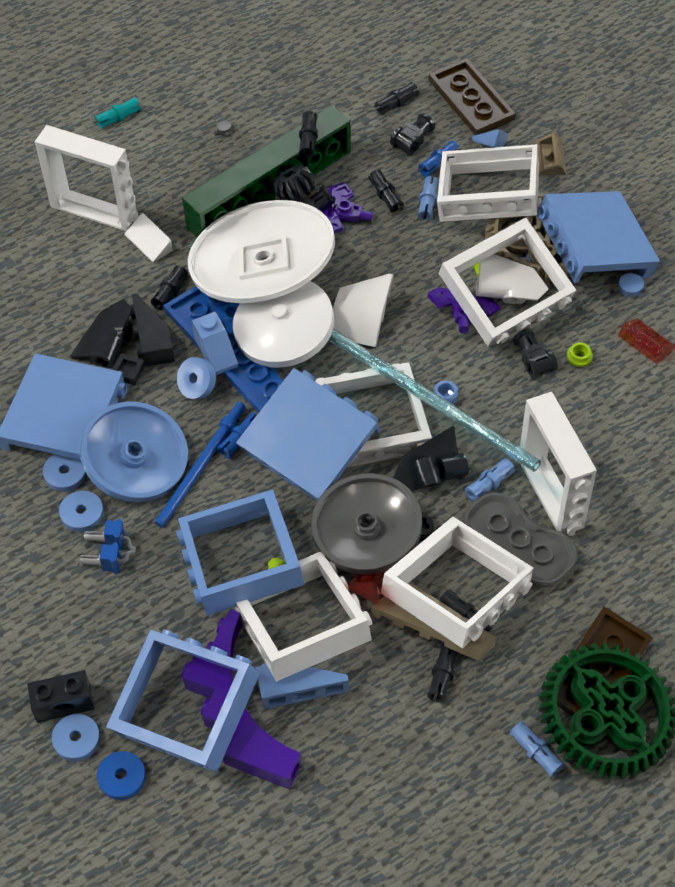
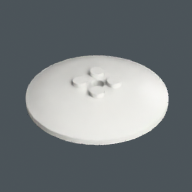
(230, 251)

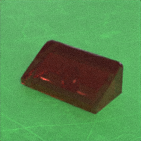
(646, 340)
(368, 586)

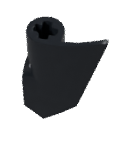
(106, 334)
(432, 462)

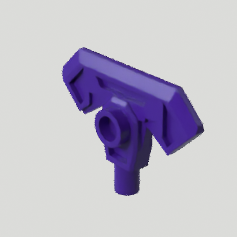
(343, 209)
(443, 297)

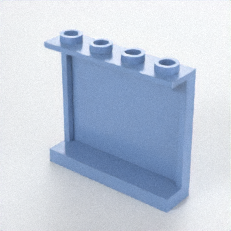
(596, 233)
(57, 404)
(307, 434)

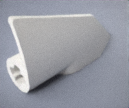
(508, 280)

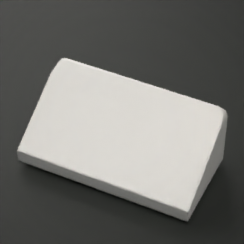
(149, 238)

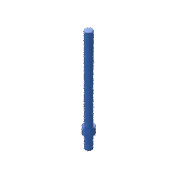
(225, 426)

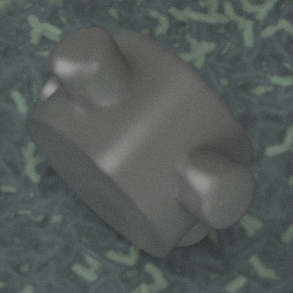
(224, 128)

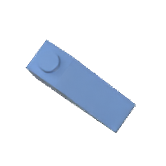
(299, 687)

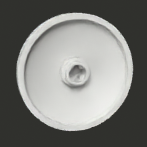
(285, 328)

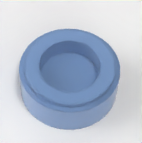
(631, 285)

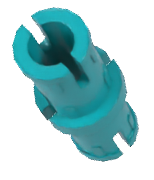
(117, 113)

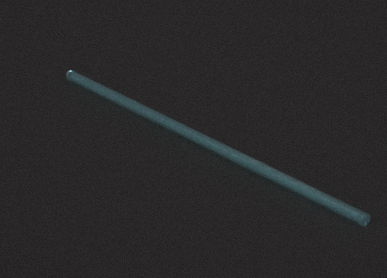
(433, 400)

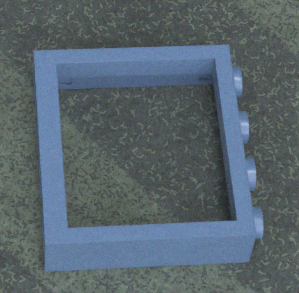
(249, 587)
(228, 716)

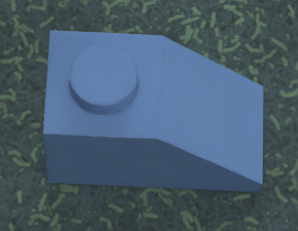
(214, 342)

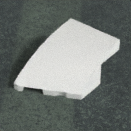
(361, 309)

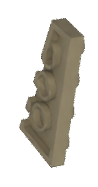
(403, 618)

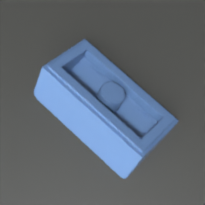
(491, 139)

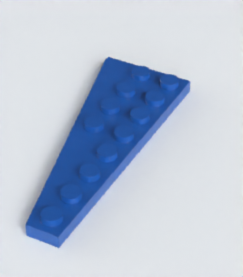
(250, 379)

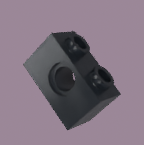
(60, 696)

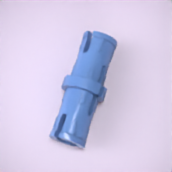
(428, 198)
(489, 479)
(537, 749)

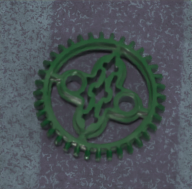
(613, 723)

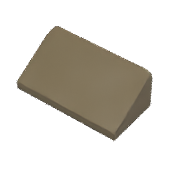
(551, 155)

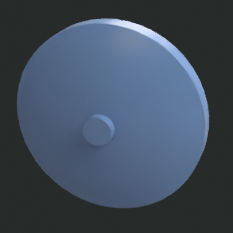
(133, 451)

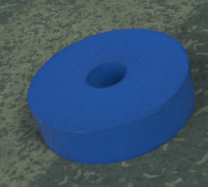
(121, 788)

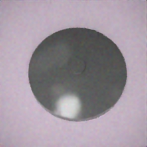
(366, 523)

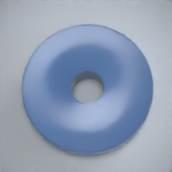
(205, 378)
(67, 481)
(86, 520)
(80, 749)

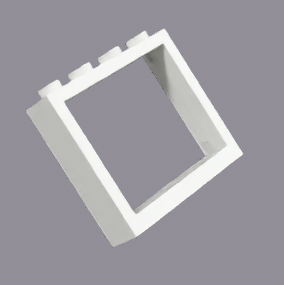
(56, 141)
(493, 203)
(521, 230)
(546, 428)
(386, 447)
(479, 548)
(321, 646)

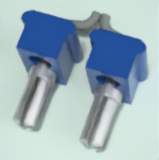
(110, 554)

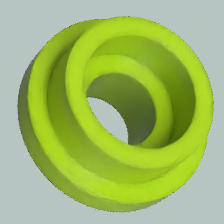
(579, 348)

